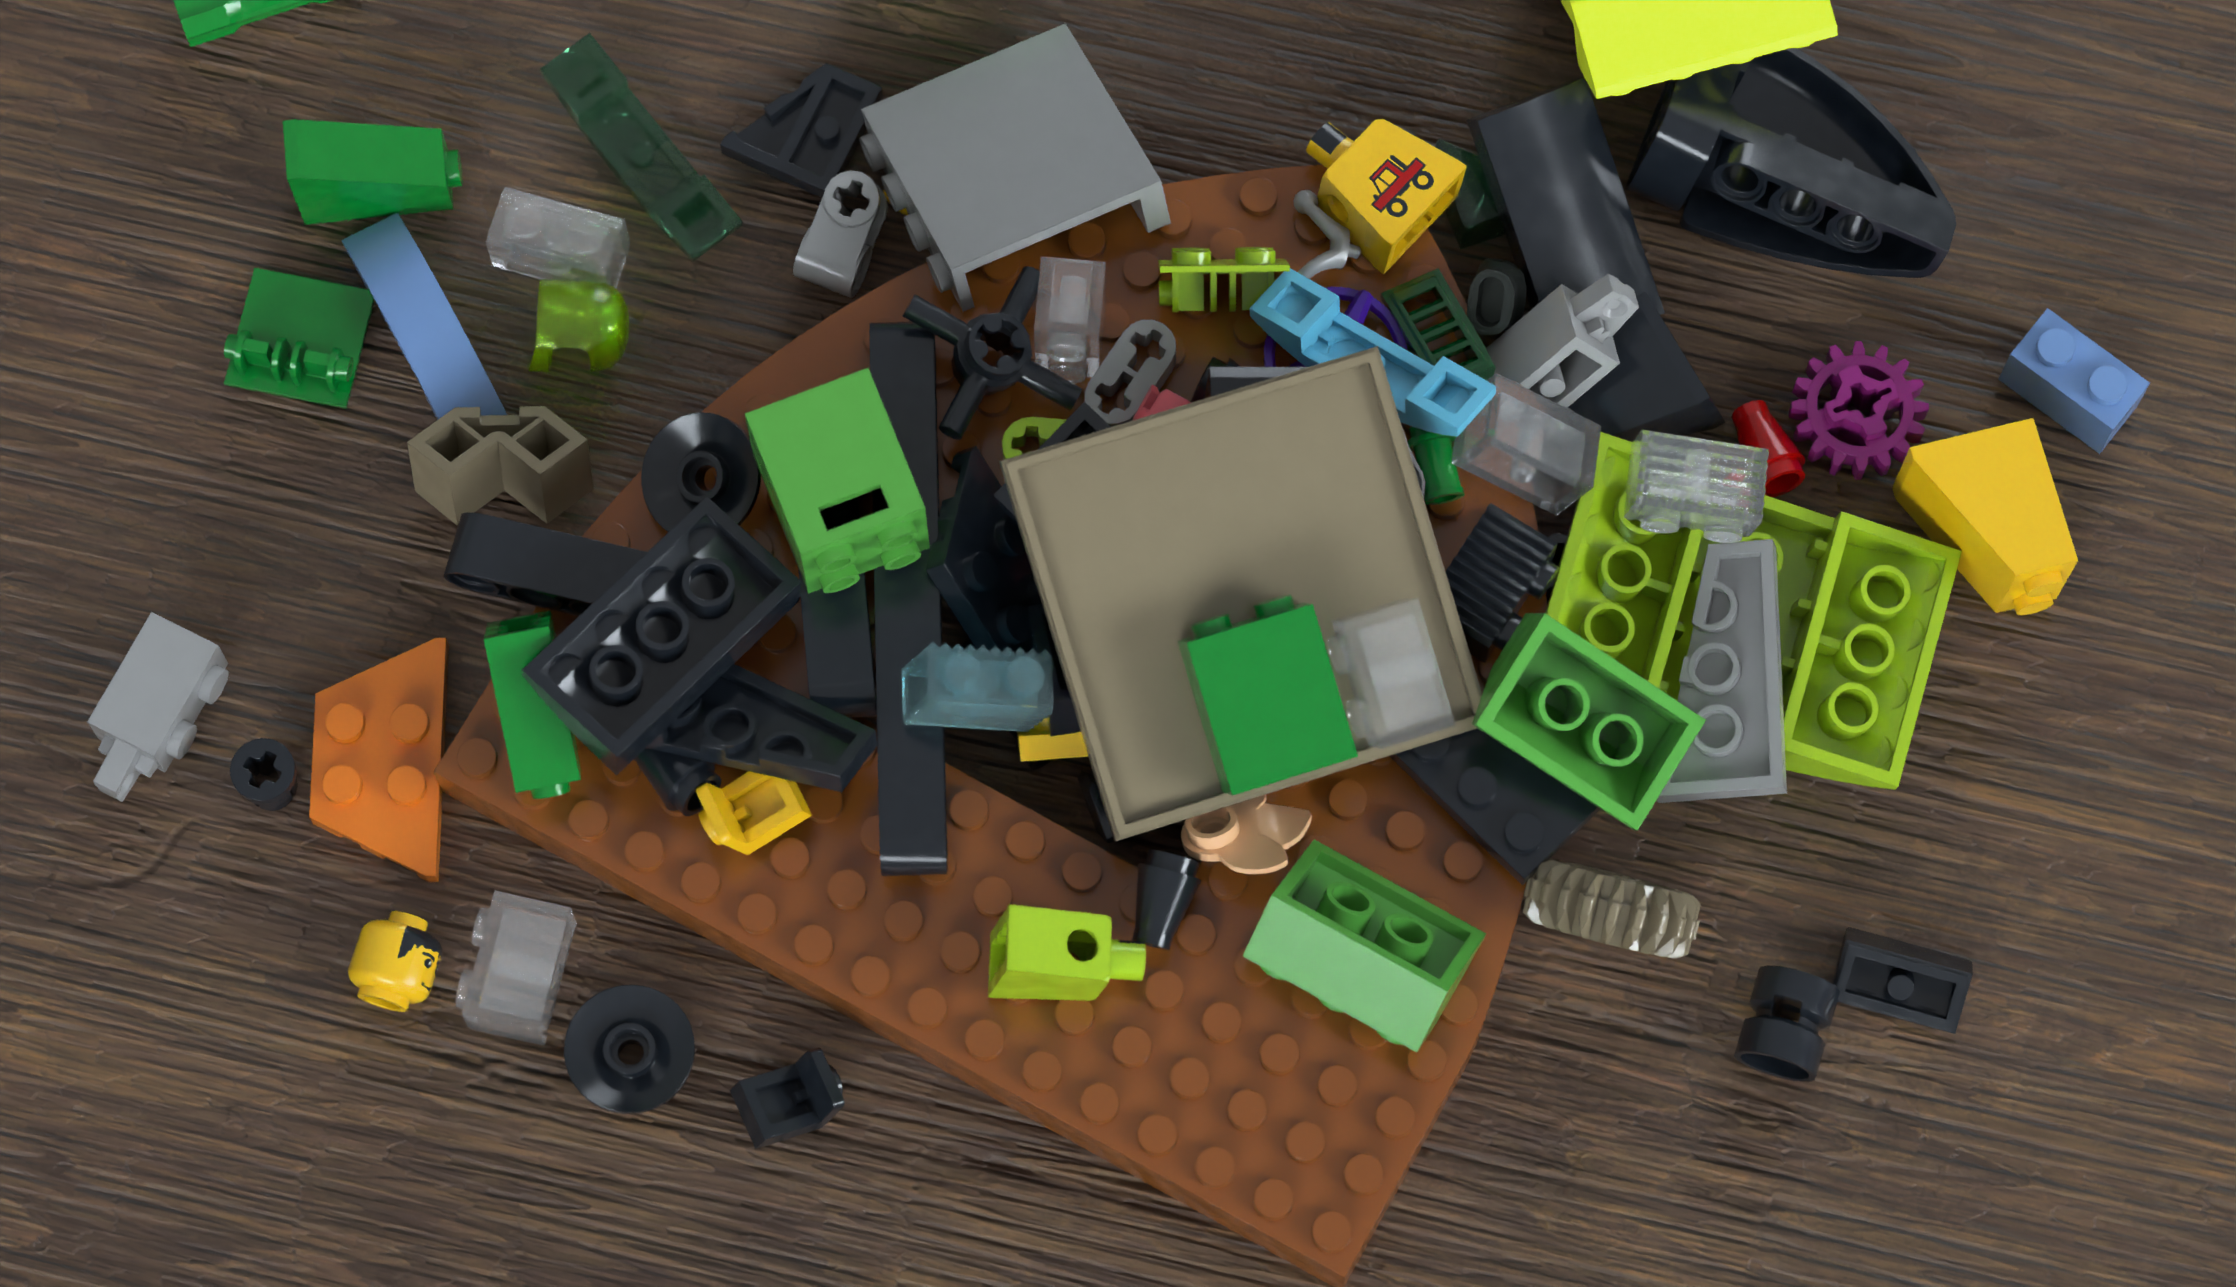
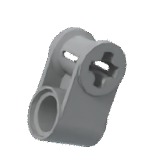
(838, 246)

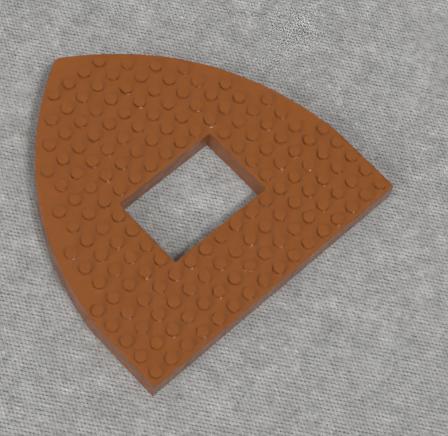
(1208, 1066)

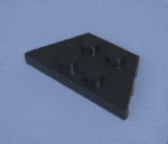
(983, 560)

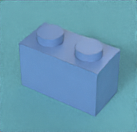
(2073, 380)

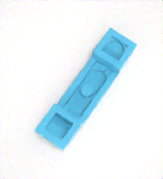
(1313, 330)

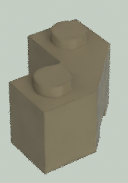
(475, 457)

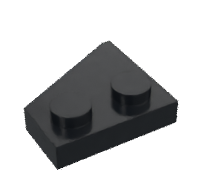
(808, 132)

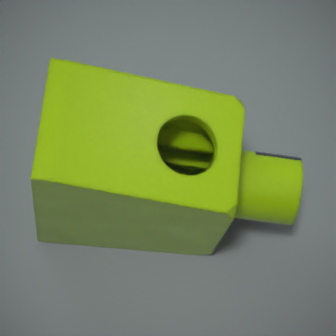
(1034, 962)

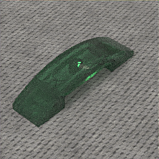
(638, 149)

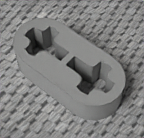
(1119, 368)

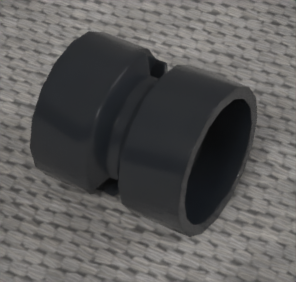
(1783, 1045)

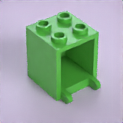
(828, 451)

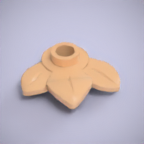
(1246, 835)

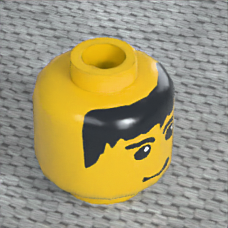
(395, 962)

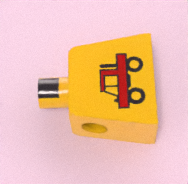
(1384, 186)

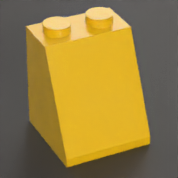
(1998, 507)

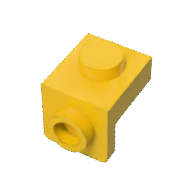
(751, 810)

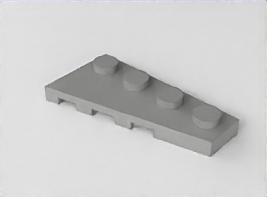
(1734, 679)

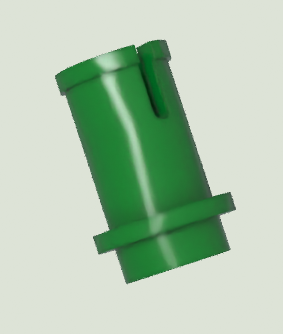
(1434, 458)

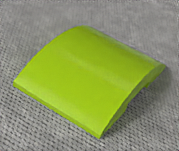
(1853, 617)

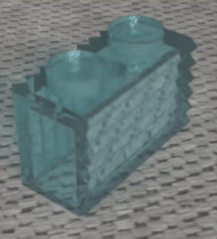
(977, 688)

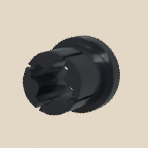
(263, 757)

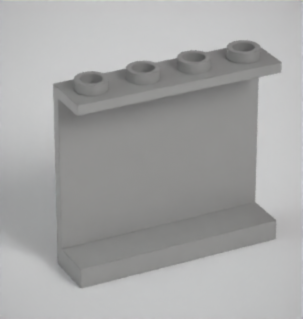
(1007, 156)

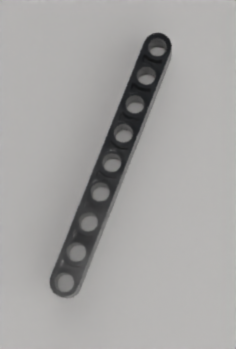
(908, 617)

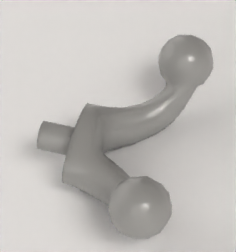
(1340, 248)

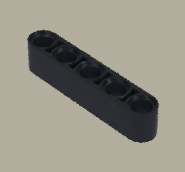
(534, 563)
(839, 637)

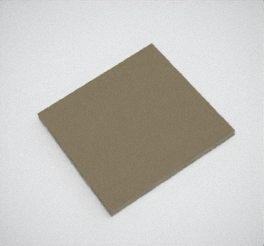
(1201, 518)

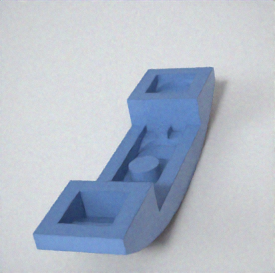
(421, 318)

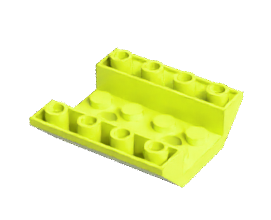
(1656, 41)

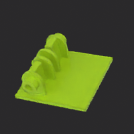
(1188, 268)

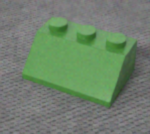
(1585, 718)
(1363, 945)

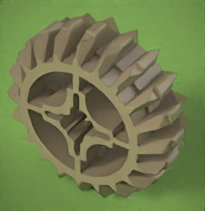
(1612, 908)

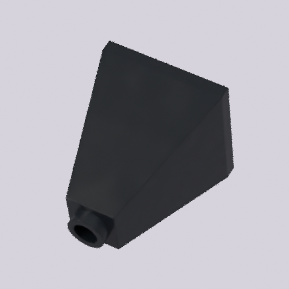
(1650, 386)

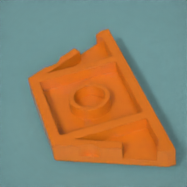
(378, 757)

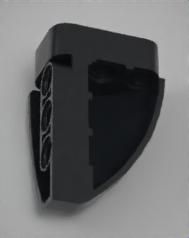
(1793, 169)

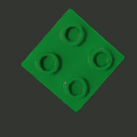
(299, 338)

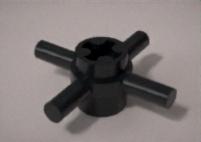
(1001, 332)

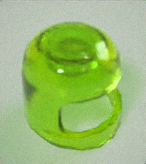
(581, 317)

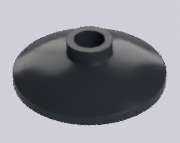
(681, 457)
(623, 1018)

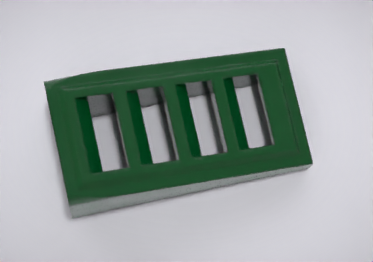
(1467, 340)

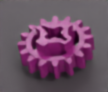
(1868, 385)

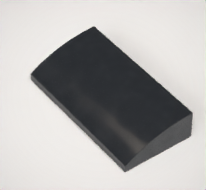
(1560, 193)
(662, 634)

